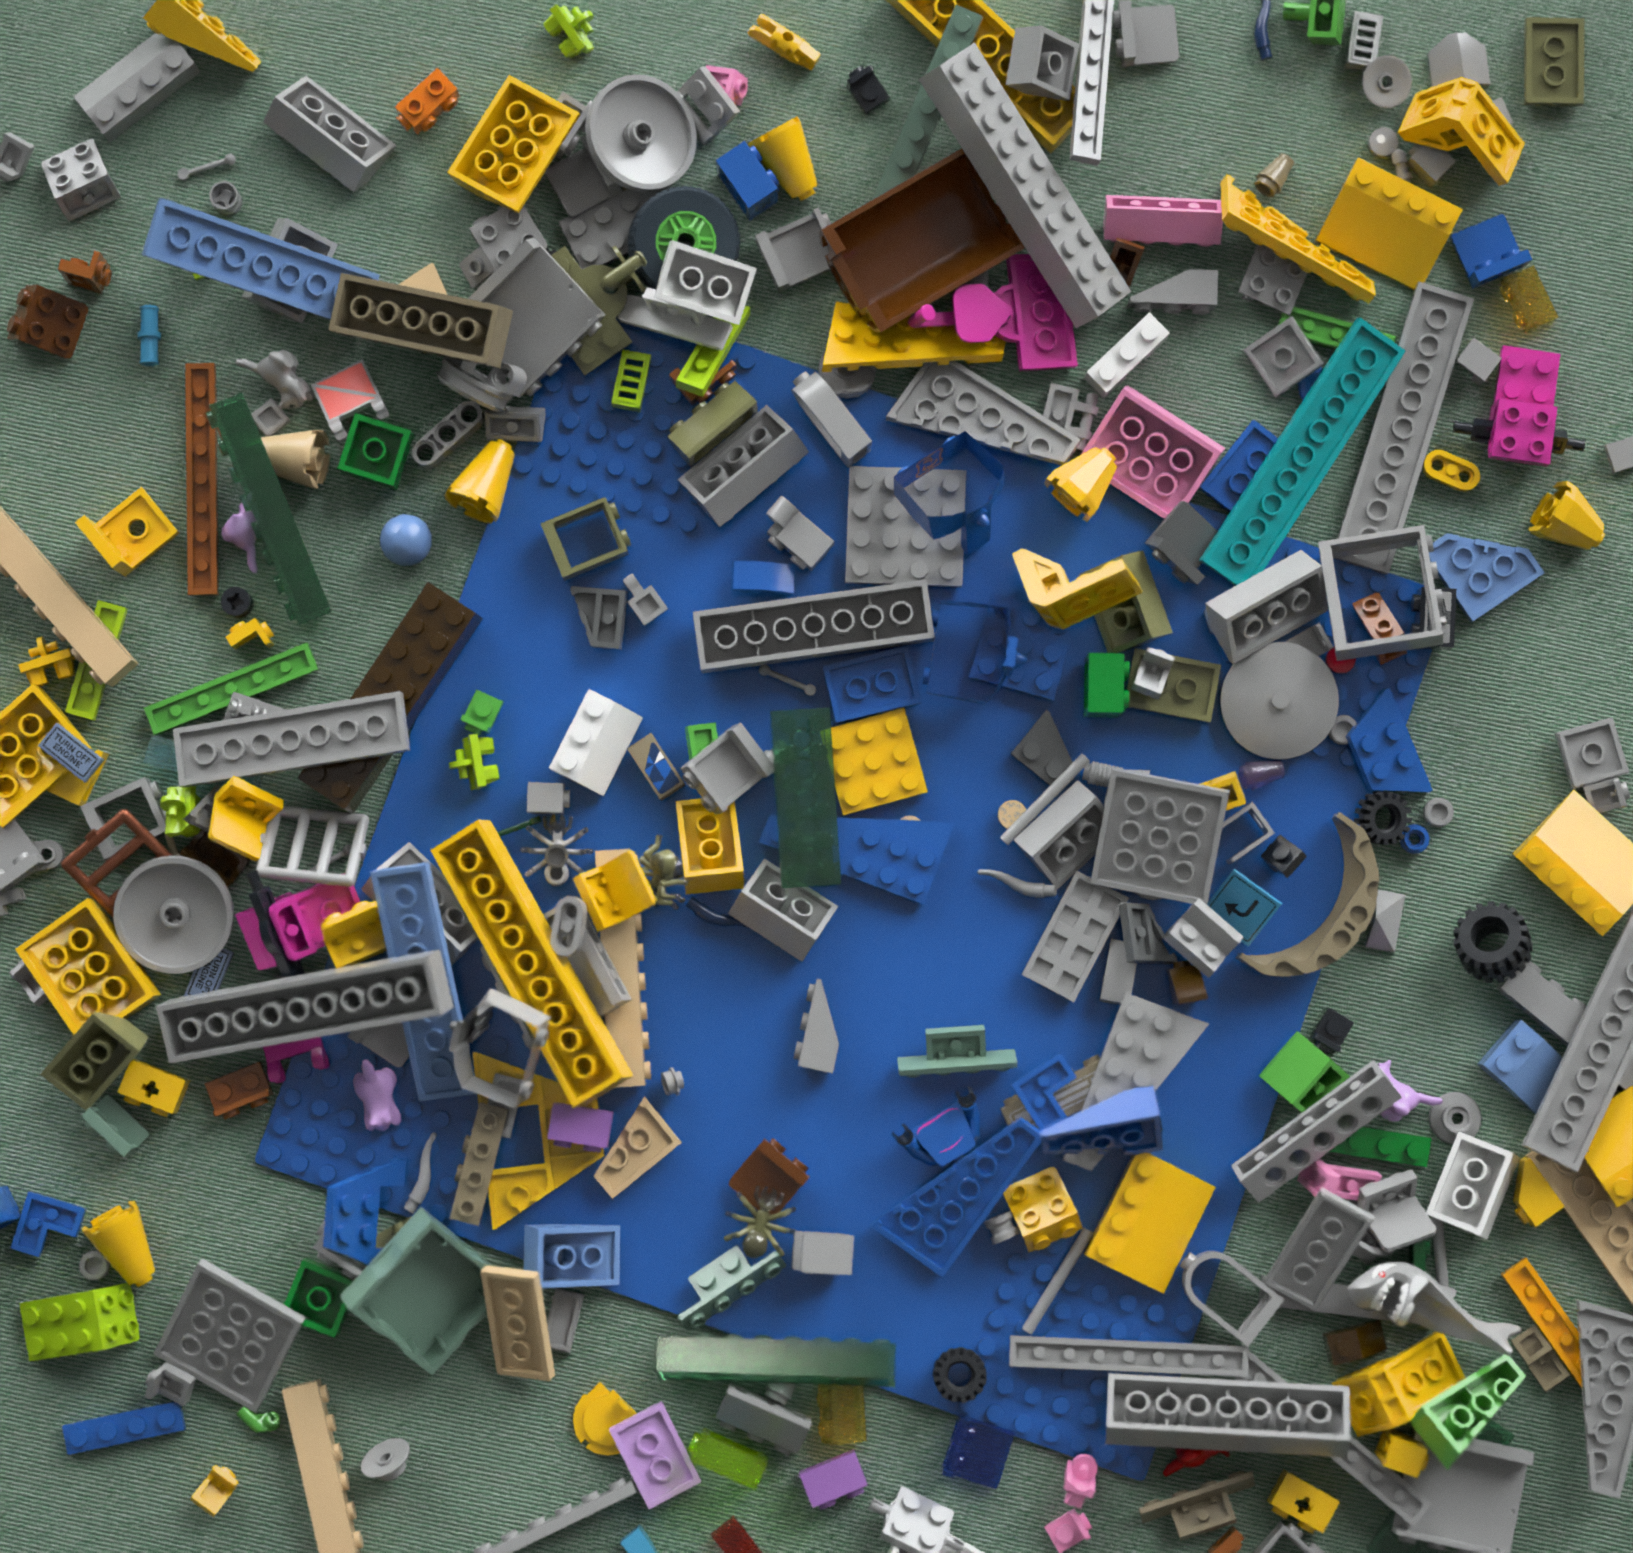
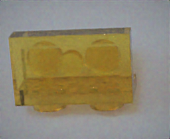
(1528, 299)
(841, 1414)

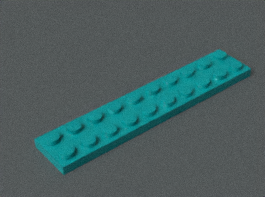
(1303, 453)

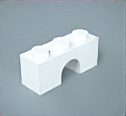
(1126, 355)

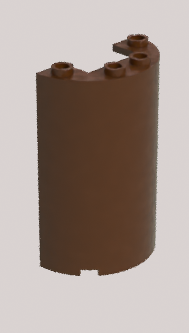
(918, 242)

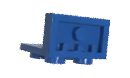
(1489, 251)

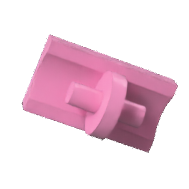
(1080, 1479)

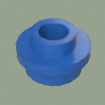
(1423, 842)

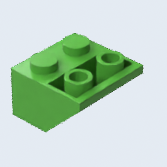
(1302, 1073)

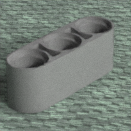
(451, 421)

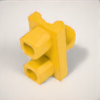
(36, 668)

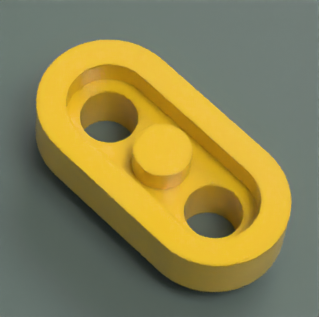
(1450, 470)

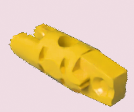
(784, 42)

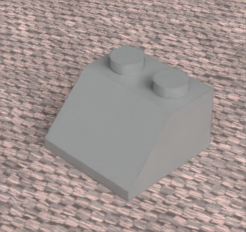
(1042, 63)

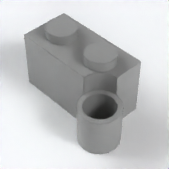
(797, 535)

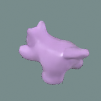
(241, 535)
(376, 1091)
(1409, 1099)

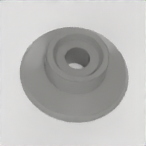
(1398, 80)
(1441, 1117)
(386, 1459)

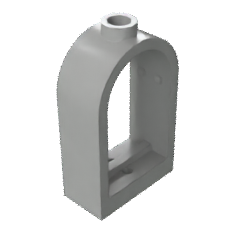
(831, 418)
(1256, 1319)

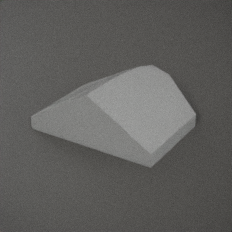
(1458, 57)

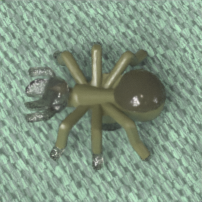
(665, 872)
(759, 1226)

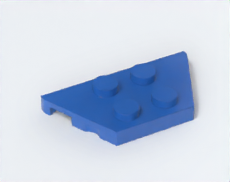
(1386, 749)

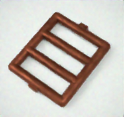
(93, 839)

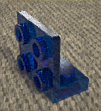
(977, 1451)

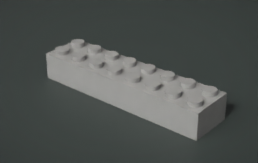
(813, 626)
(1228, 1415)

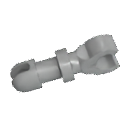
(1399, 161)

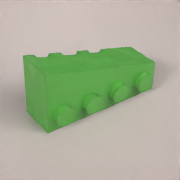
(1462, 1411)

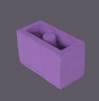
(580, 1126)
(833, 1479)

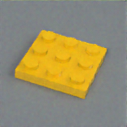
(875, 762)

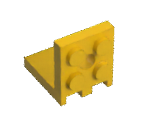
(113, 534)

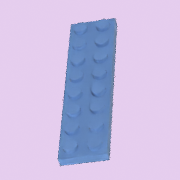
(246, 258)
(414, 926)

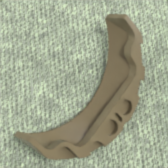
(1346, 920)

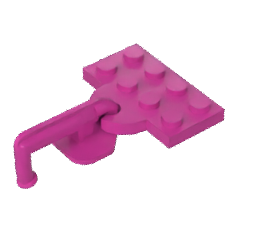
(1016, 313)

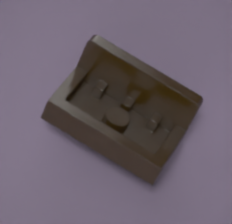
(223, 861)

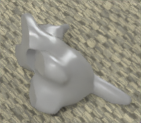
(280, 372)

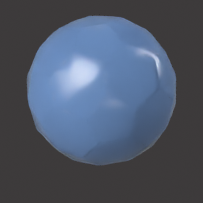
(405, 540)

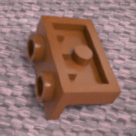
(91, 277)
(238, 1090)

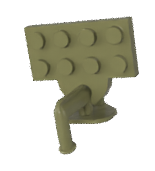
(594, 281)

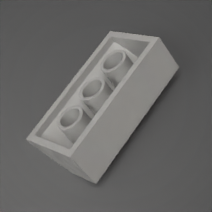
(136, 85)
(328, 133)
(743, 465)
(1268, 605)
(456, 925)

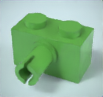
(1324, 19)

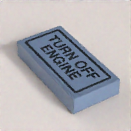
(71, 752)
(210, 975)

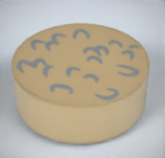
(1010, 812)

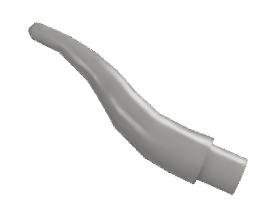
(1030, 889)
(423, 1183)

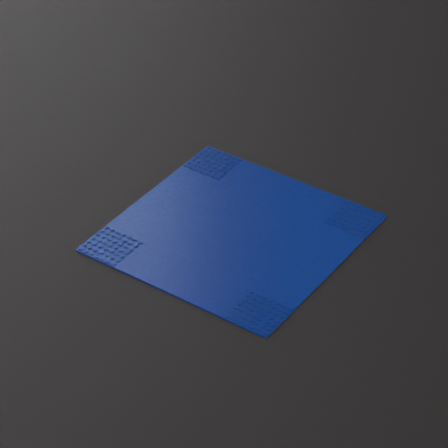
(733, 1002)

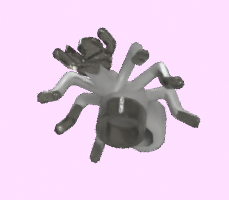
(556, 854)

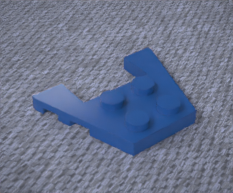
(354, 1208)

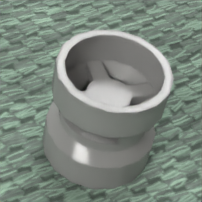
(222, 193)

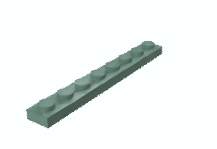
(924, 115)

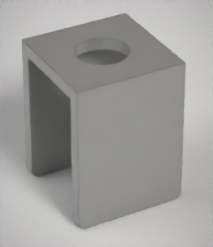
(1260, 821)
(822, 1252)

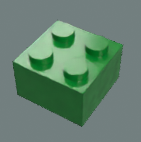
(375, 451)
(1105, 685)
(317, 1297)

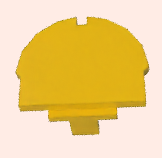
(596, 1414)

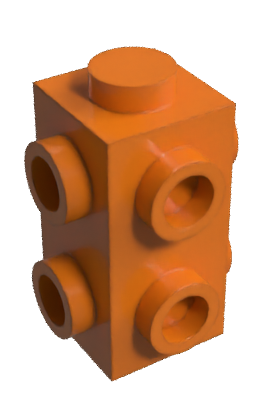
(427, 102)

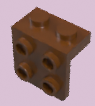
(47, 321)
(769, 1168)

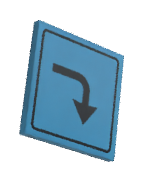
(1244, 905)

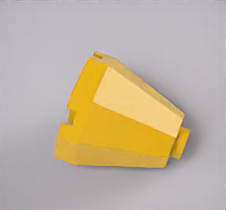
(1083, 481)
(1567, 518)

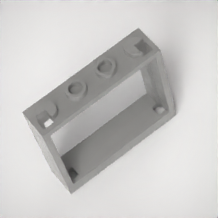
(1372, 543)

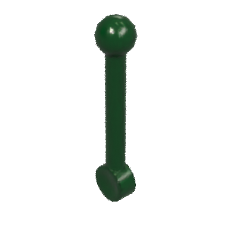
(533, 821)

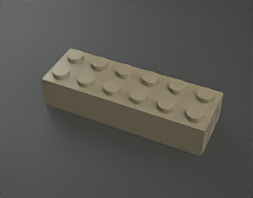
(420, 320)

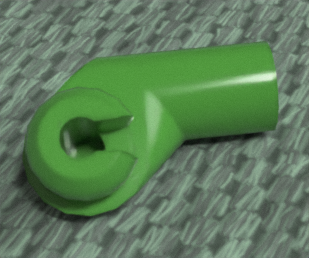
(259, 1422)

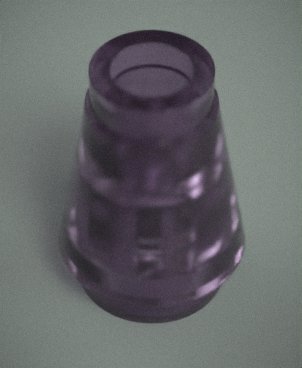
(1257, 774)

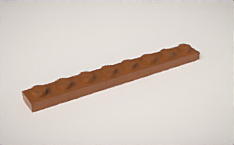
(201, 481)

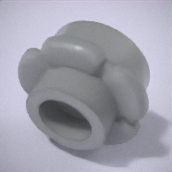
(672, 1082)

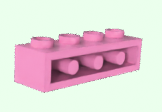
(1163, 220)

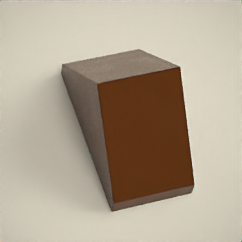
(1126, 258)

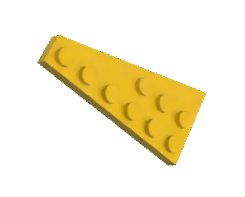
(1288, 240)
(899, 346)

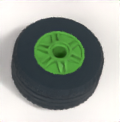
(681, 213)

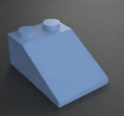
(1522, 1064)
(573, 1254)

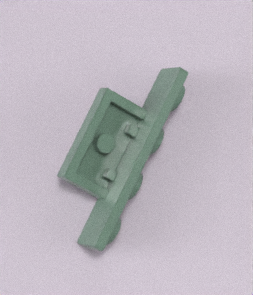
(956, 1051)
(725, 1282)

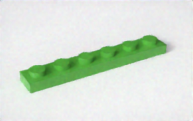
(217, 693)

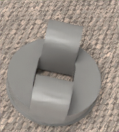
(484, 390)

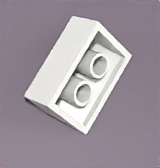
(704, 282)
(595, 742)
(1472, 1185)

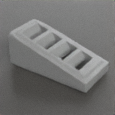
(1356, 62)

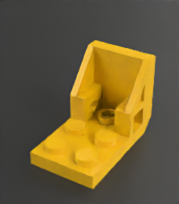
(1474, 117)
(1068, 603)
(1397, 1386)

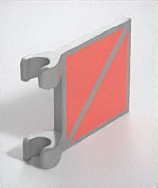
(346, 394)

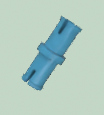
(149, 335)

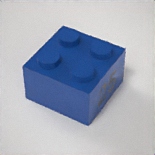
(747, 179)

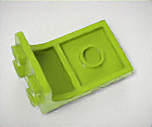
(79, 1322)

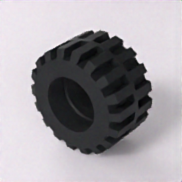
(1487, 921)

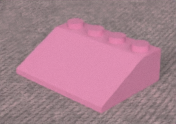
(1155, 452)

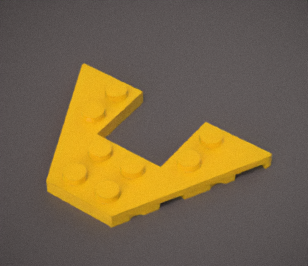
(521, 1186)

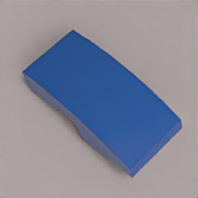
(760, 577)

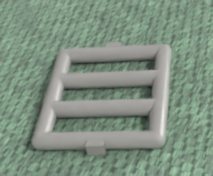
(320, 876)

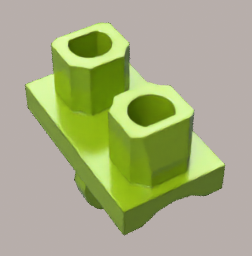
(561, 20)
(472, 762)
(177, 805)

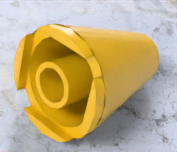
(788, 157)
(483, 482)
(123, 1243)

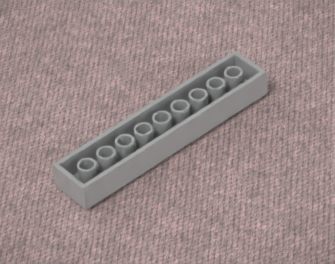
(1025, 185)
(305, 1006)

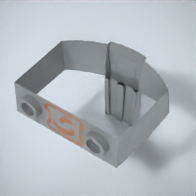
(476, 1024)

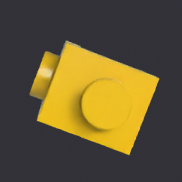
(244, 632)
(215, 1490)

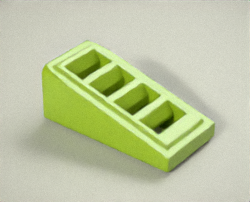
(627, 403)

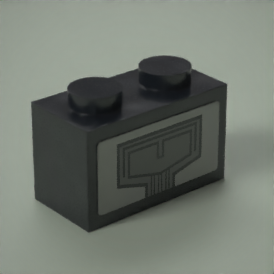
(1422, 620)

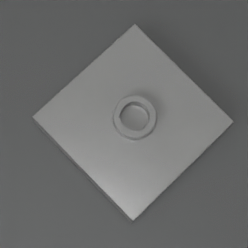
(1284, 357)
(1591, 753)

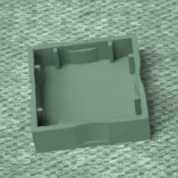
(421, 1291)

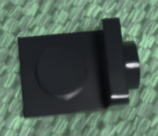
(866, 89)
(1331, 1031)

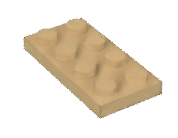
(517, 1323)

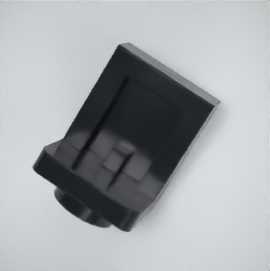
(1283, 856)

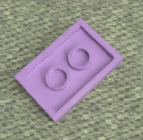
(655, 1455)

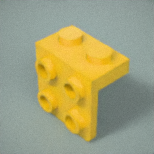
(241, 816)
(615, 891)
(354, 935)
(1042, 1209)

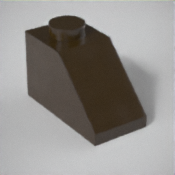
(1186, 983)
(1354, 1342)

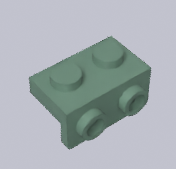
(115, 1126)

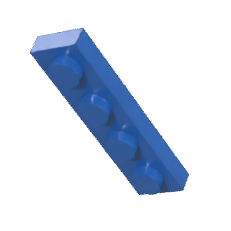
(123, 1427)

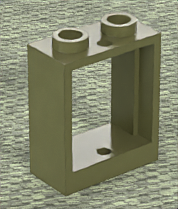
(611, 513)

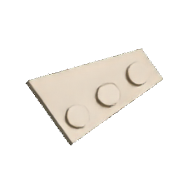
(636, 1150)

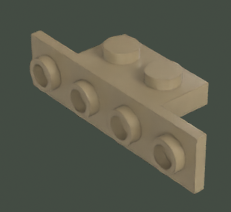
(479, 1162)
(1202, 1508)

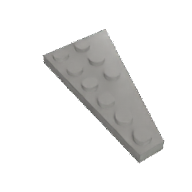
(958, 400)
(1138, 1053)
(1606, 1394)

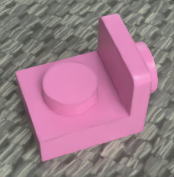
(731, 81)
(1068, 1530)

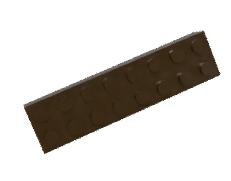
(409, 663)

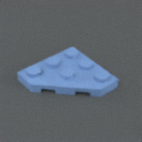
(1482, 571)

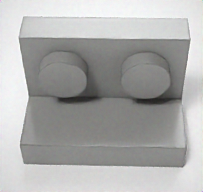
(1203, 937)

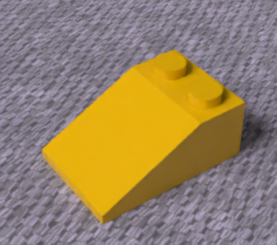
(709, 848)

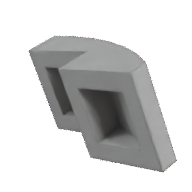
(1118, 974)

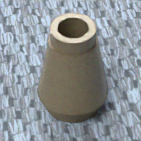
(1273, 176)

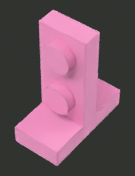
(1336, 1179)

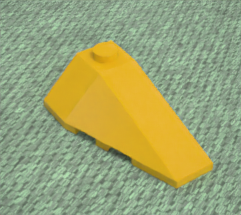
(191, 26)

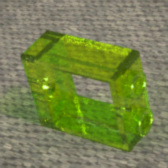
(727, 1457)

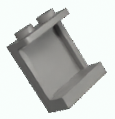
(795, 251)
(726, 768)

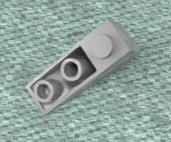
(1188, 290)
(820, 1040)

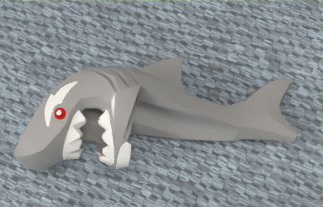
(1414, 1296)

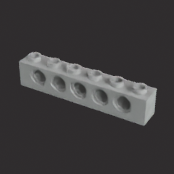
(1316, 1131)

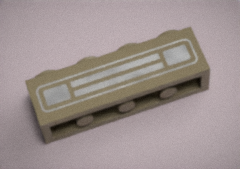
(1068, 1097)

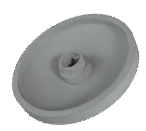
(641, 133)
(1279, 701)
(173, 914)

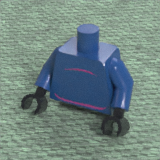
(944, 1135)

